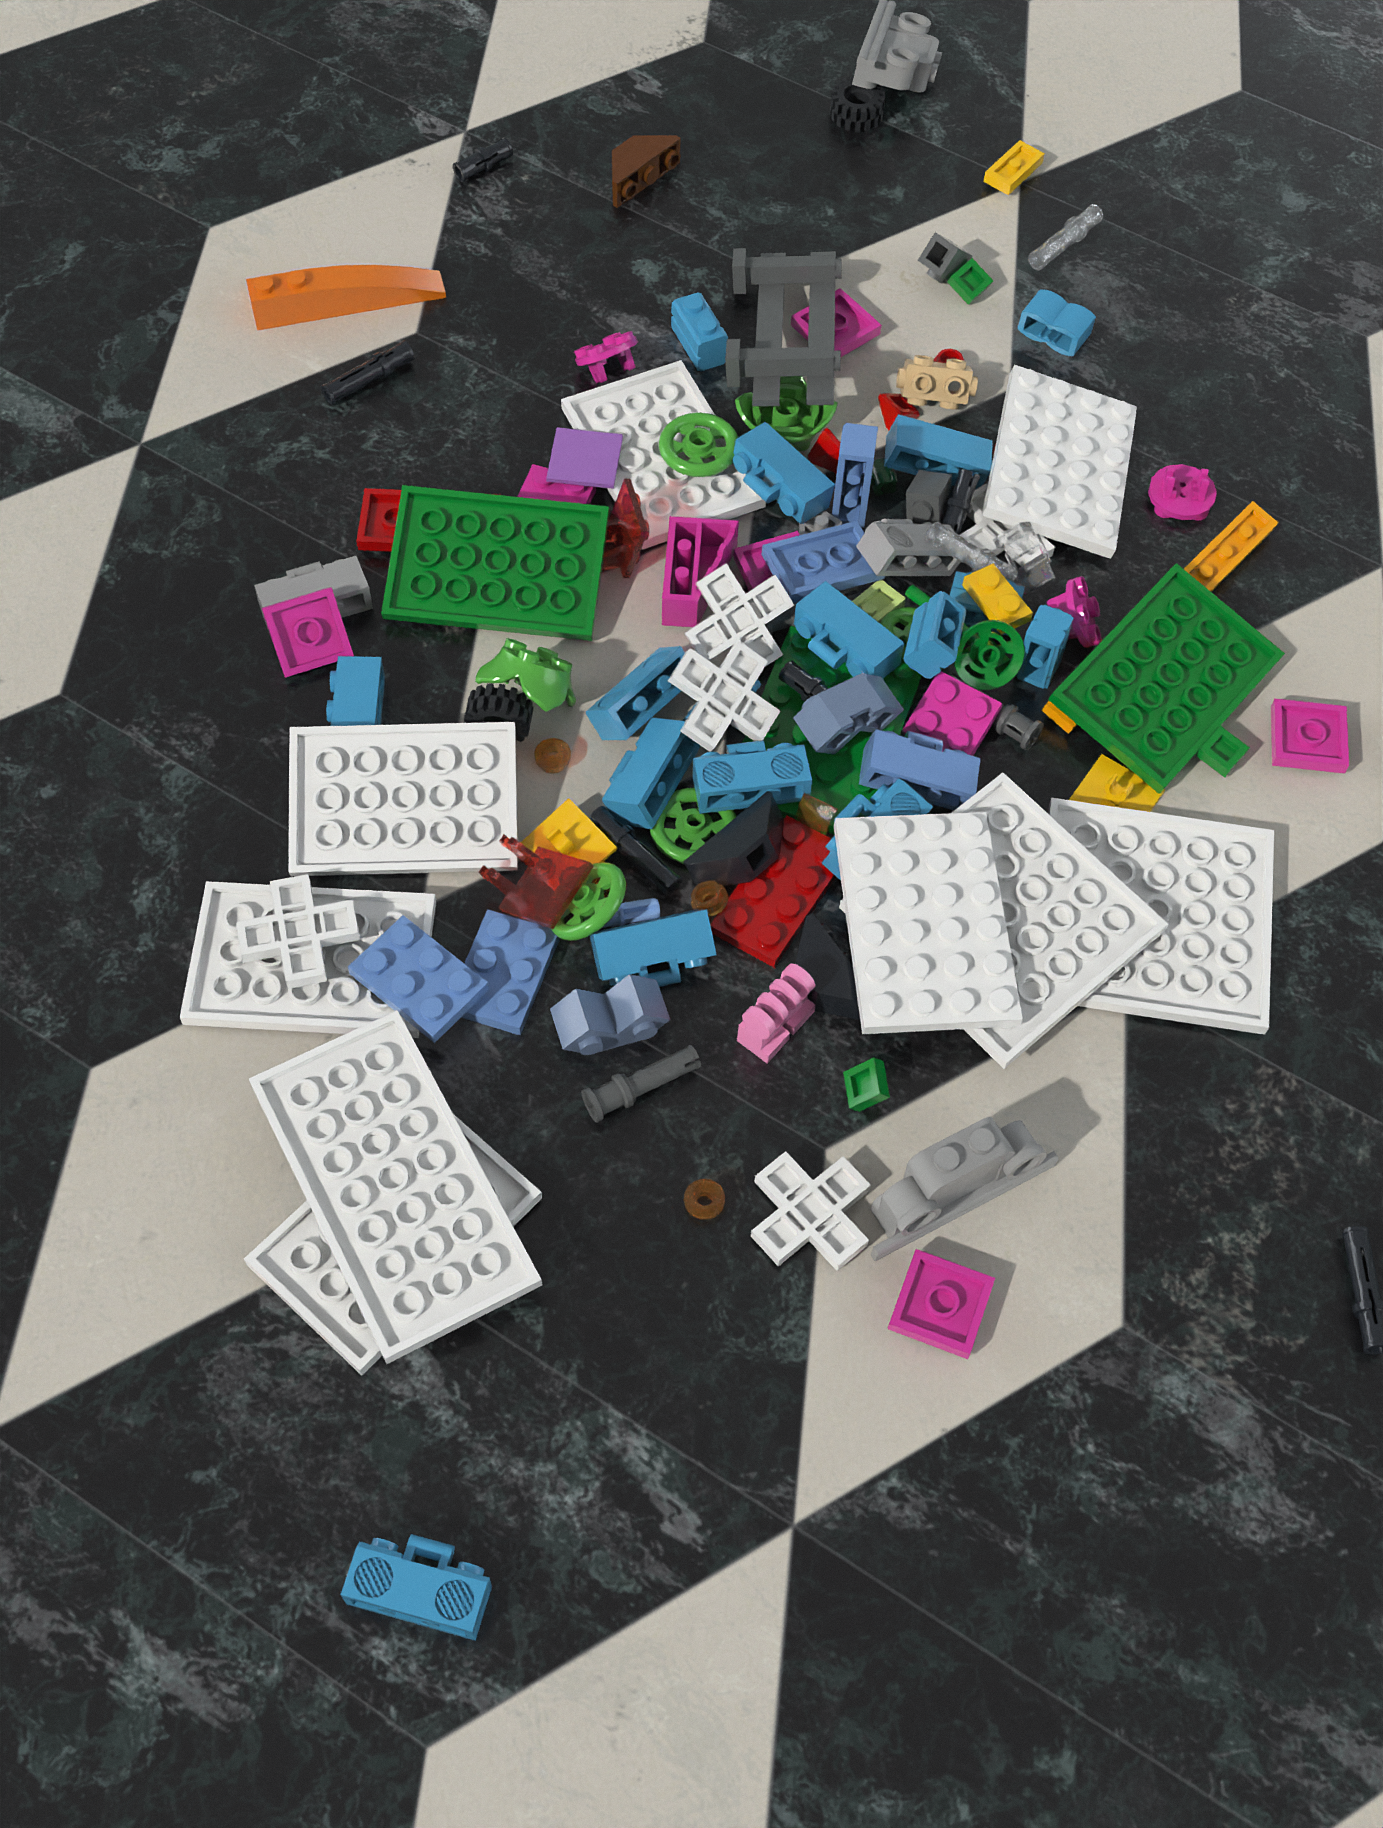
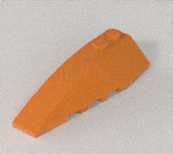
(338, 291)

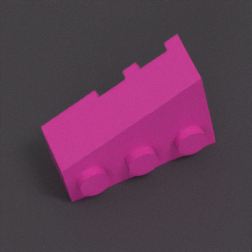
(692, 553)

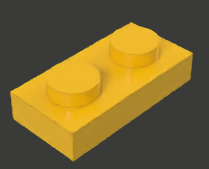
(1014, 167)
(997, 597)

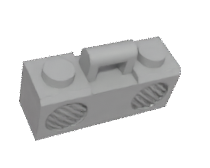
(900, 549)
(342, 575)

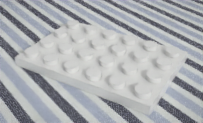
(640, 411)
(1061, 461)
(402, 798)
(926, 923)
(255, 993)
(307, 1277)

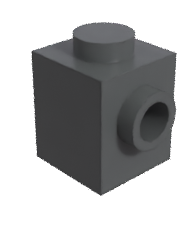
(943, 258)
(928, 496)

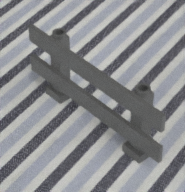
(768, 358)

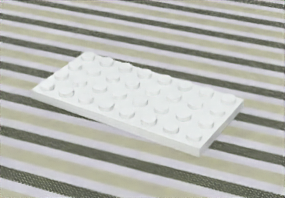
(394, 1186)

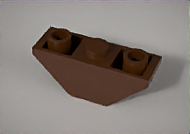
(641, 162)

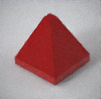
(894, 404)
(825, 451)

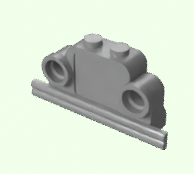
(897, 51)
(956, 1179)

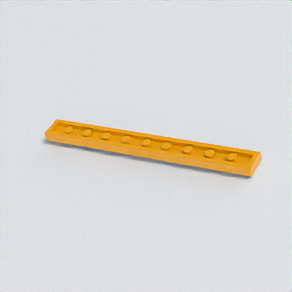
(1210, 567)

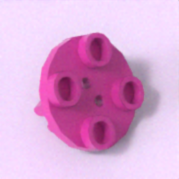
(613, 345)
(1180, 481)
(1082, 609)

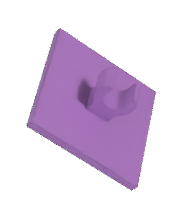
(584, 458)

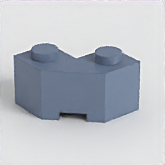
(844, 710)
(621, 1016)

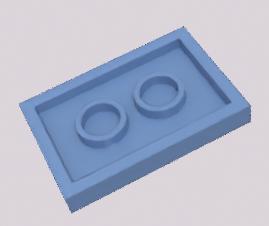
(818, 557)
(513, 961)
(418, 978)

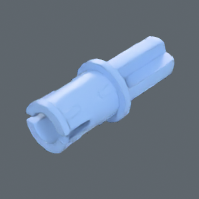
(635, 912)

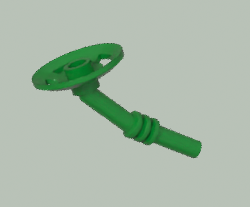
(982, 649)

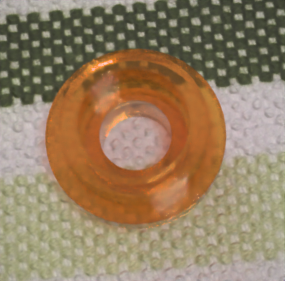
(552, 763)
(709, 896)
(708, 1188)

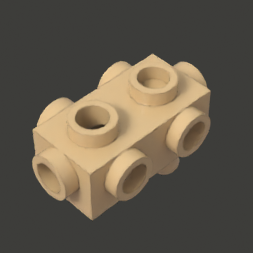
(929, 380)

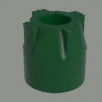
(883, 478)

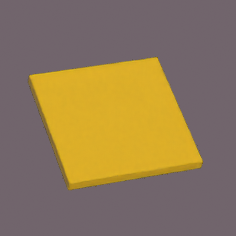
(1115, 786)
(571, 834)

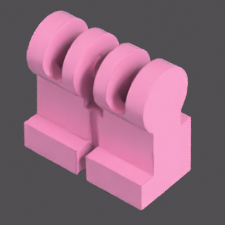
(777, 1013)

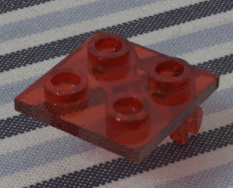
(627, 530)
(544, 887)

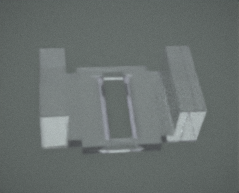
(1019, 541)

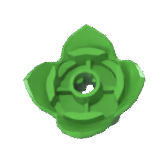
(793, 418)
(539, 673)

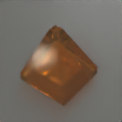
(815, 814)

